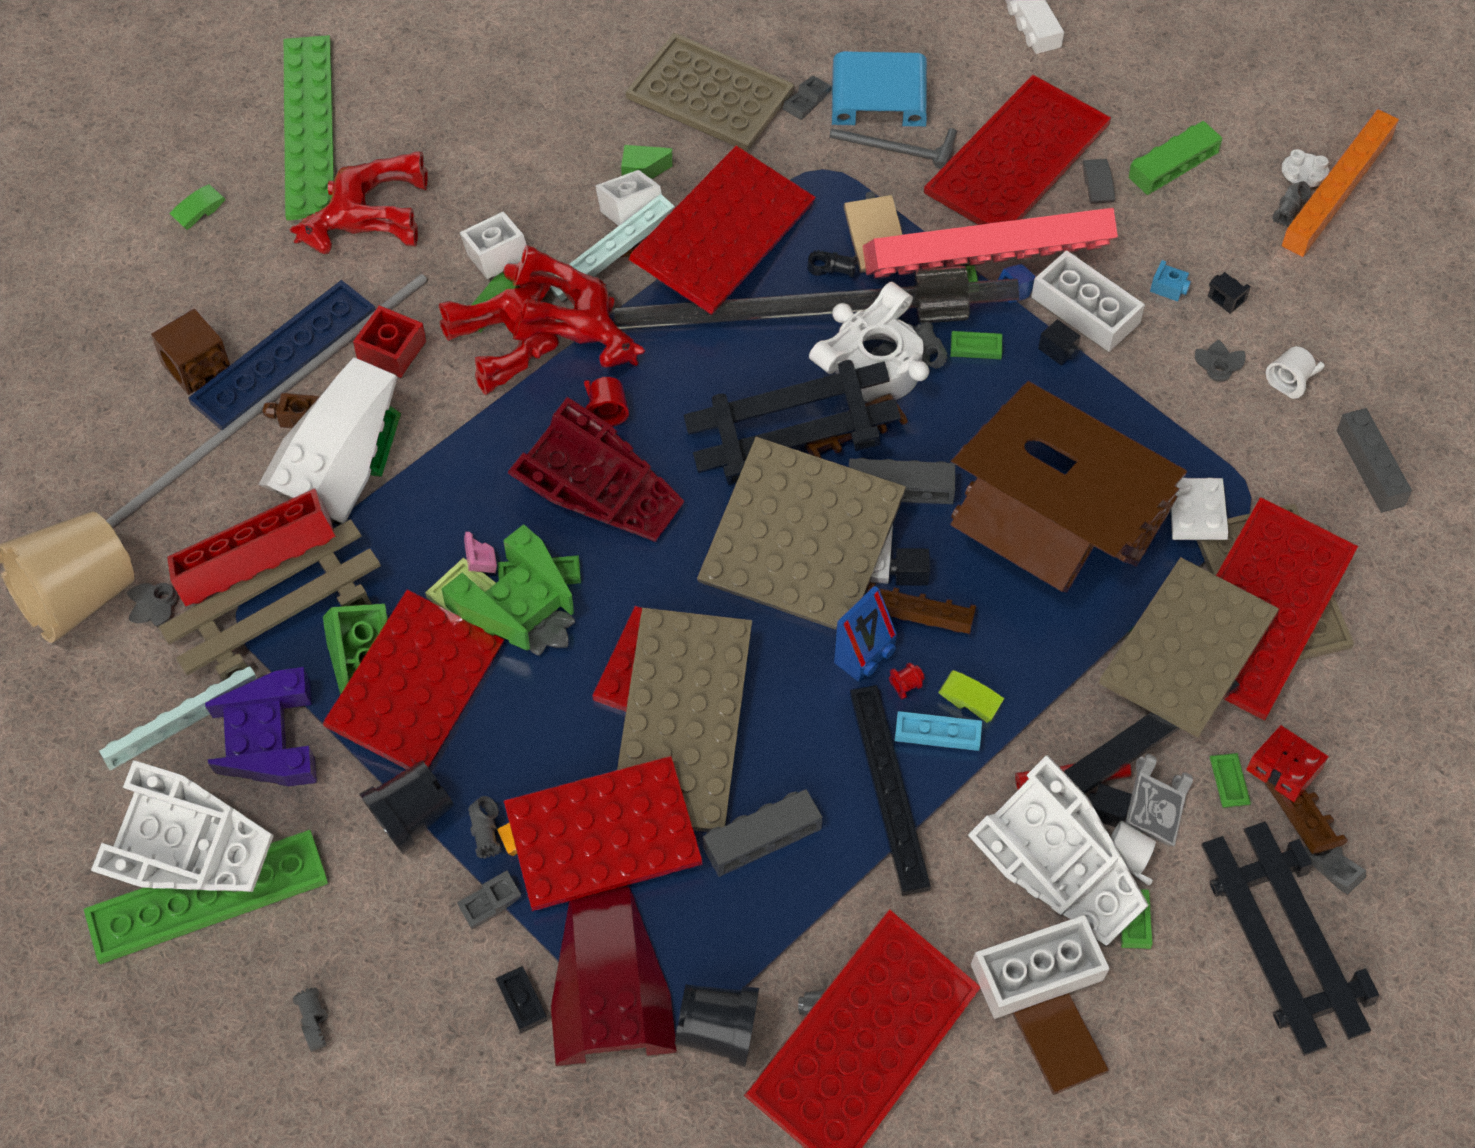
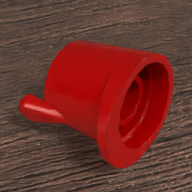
(607, 400)

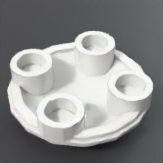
(1305, 167)

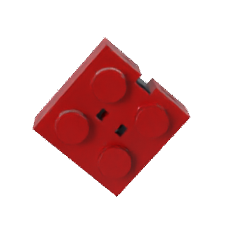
(1287, 763)

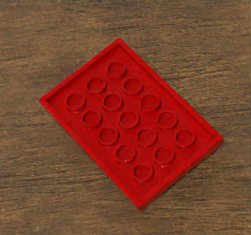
(413, 682)
(602, 833)

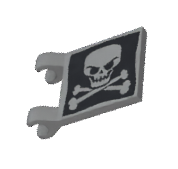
(1156, 806)

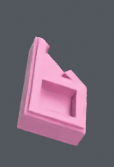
(479, 556)

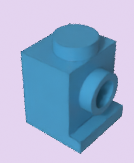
(1170, 282)

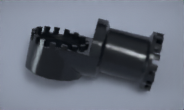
(833, 263)

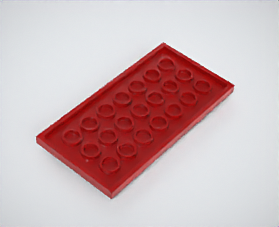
(1017, 154)
(722, 229)
(1293, 569)
(863, 1039)

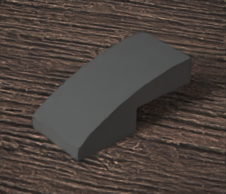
(808, 97)
(1098, 180)
(1338, 868)
(490, 900)

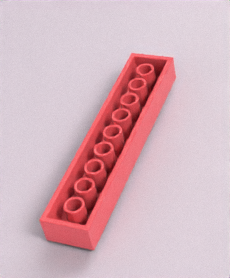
(989, 242)

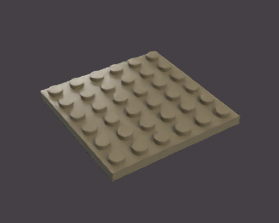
(801, 533)

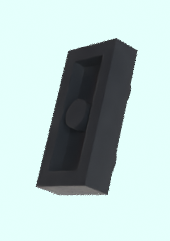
(521, 999)

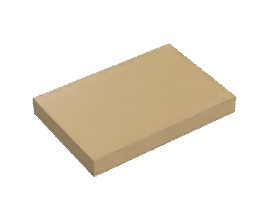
(871, 220)

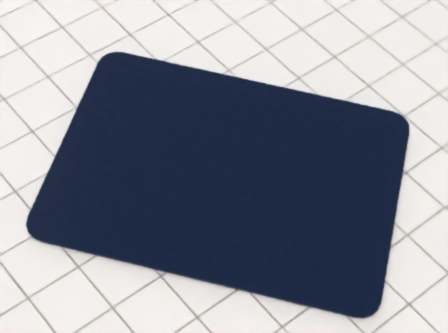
(797, 728)

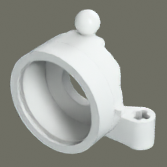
(881, 323)

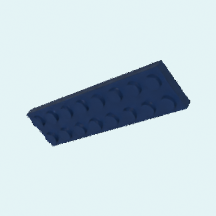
(281, 354)

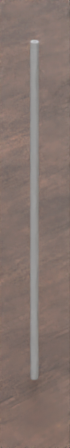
(222, 435)

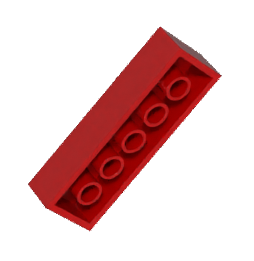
(250, 547)

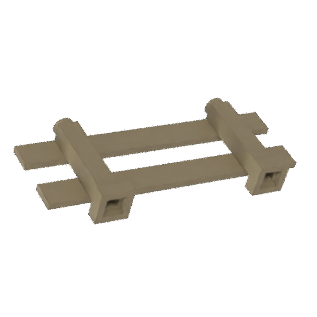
(220, 644)

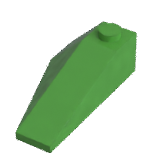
(350, 635)

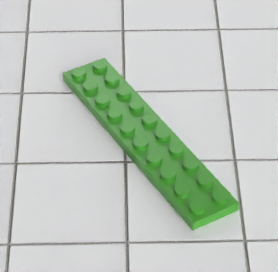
(307, 125)

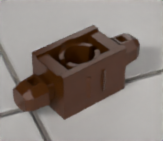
(290, 408)

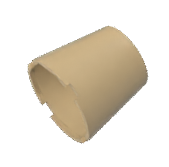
(65, 572)

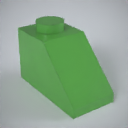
(646, 159)

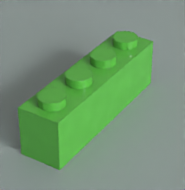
(1175, 157)

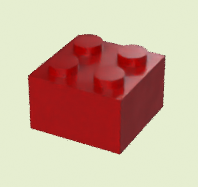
(390, 341)

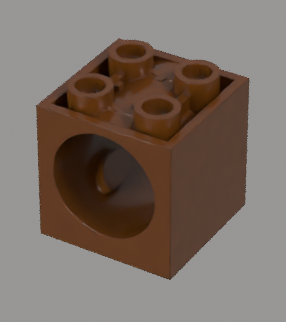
(190, 351)

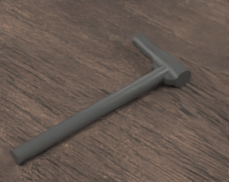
(939, 156)

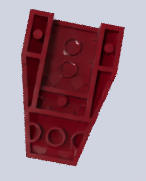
(596, 474)
(609, 983)

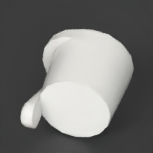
(1292, 371)
(1134, 849)

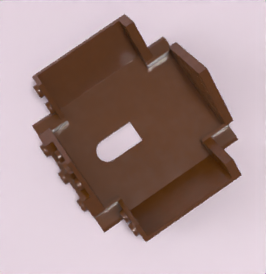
(1053, 519)

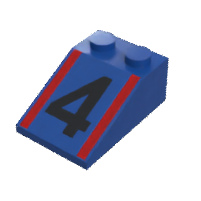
(864, 636)

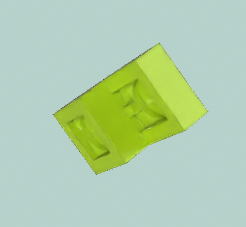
(972, 694)

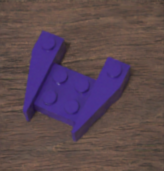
(257, 730)

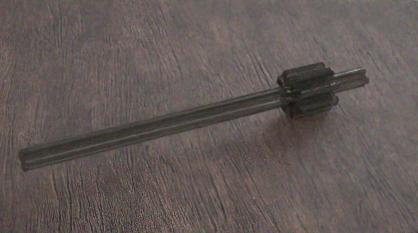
(937, 296)

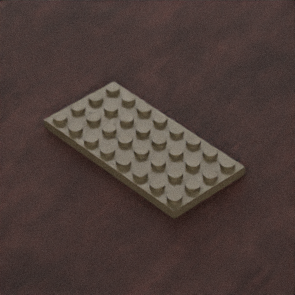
(688, 704)

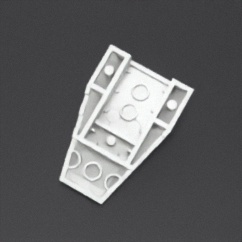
(335, 440)
(182, 837)
(1061, 852)

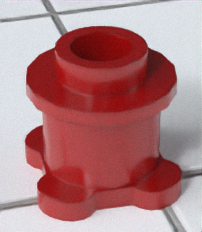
(906, 679)

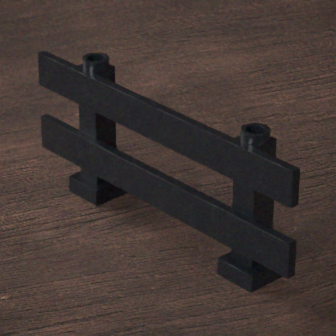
(857, 420)
(1277, 869)

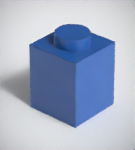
(1024, 277)

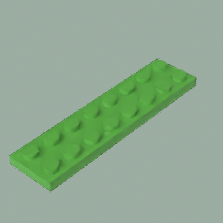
(162, 914)

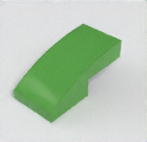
(192, 208)

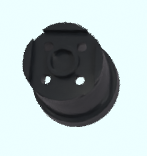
(408, 804)
(718, 1021)

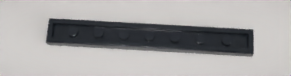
(1123, 749)
(890, 791)

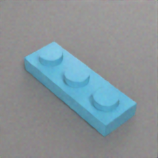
(938, 731)

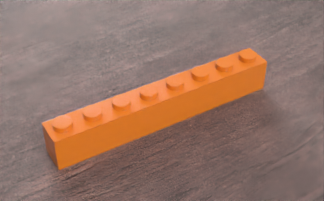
(1339, 183)

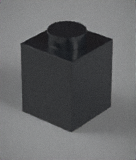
(1059, 342)
(911, 566)
(1110, 804)

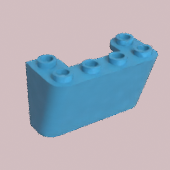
(879, 84)

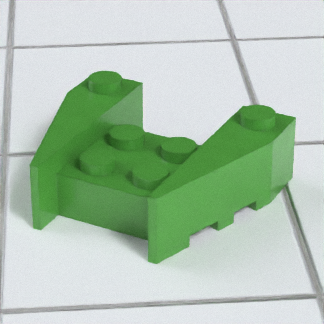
(519, 598)

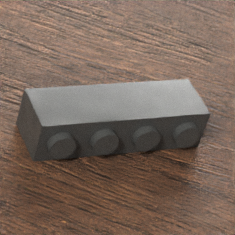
(1374, 460)
(923, 480)
(762, 832)

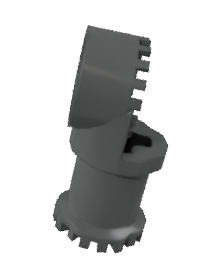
(1291, 203)
(931, 345)
(484, 827)
(312, 1015)

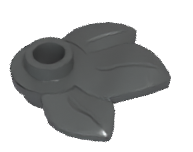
(1219, 358)
(149, 604)
(550, 632)

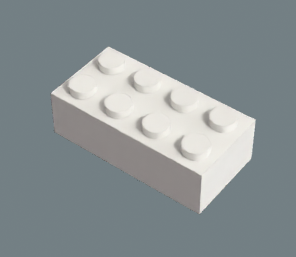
(1087, 300)
(1039, 966)

